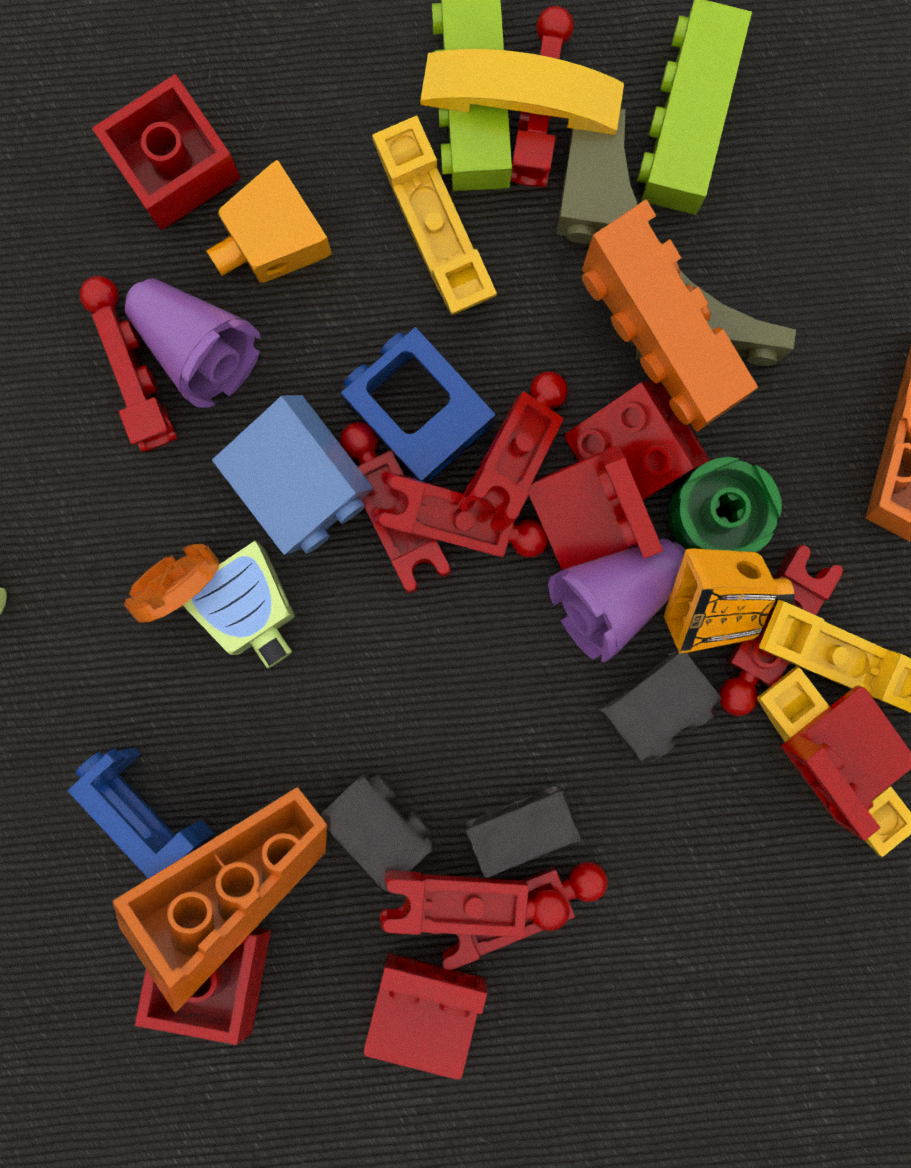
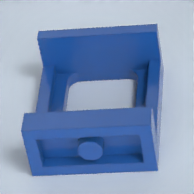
(446, 433)
(128, 817)

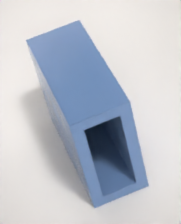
(293, 475)

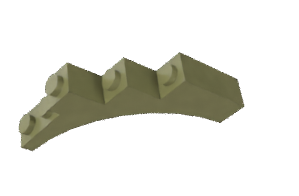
(600, 191)

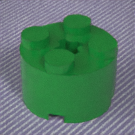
(725, 482)

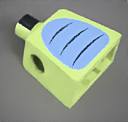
(245, 606)

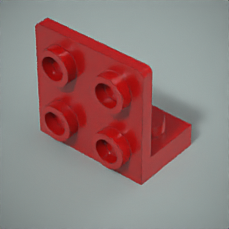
(648, 434)
(593, 510)
(850, 759)
(425, 1016)

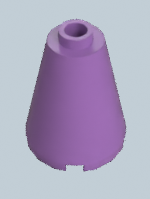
(193, 340)
(614, 596)

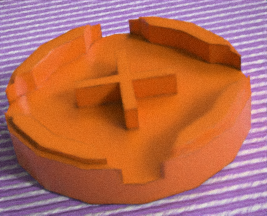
(171, 583)

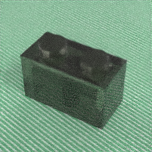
(661, 706)
(376, 828)
(522, 831)

